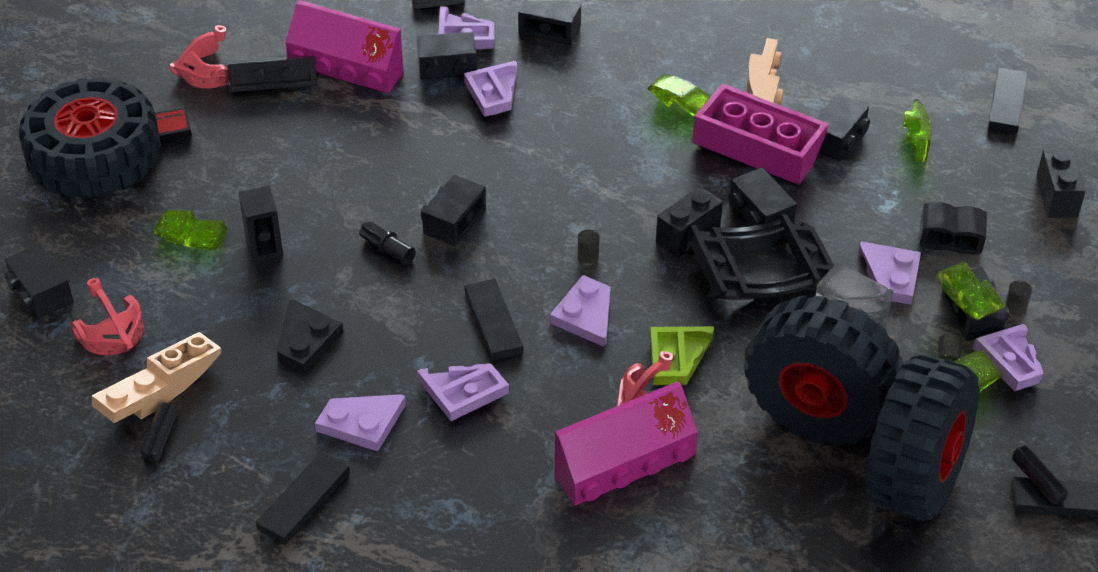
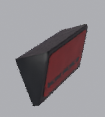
(173, 123)

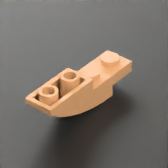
(762, 75)
(165, 377)

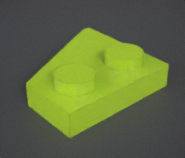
(685, 345)

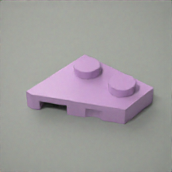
(482, 29)
(493, 87)
(892, 268)
(585, 310)
(1012, 356)
(464, 388)
(361, 419)

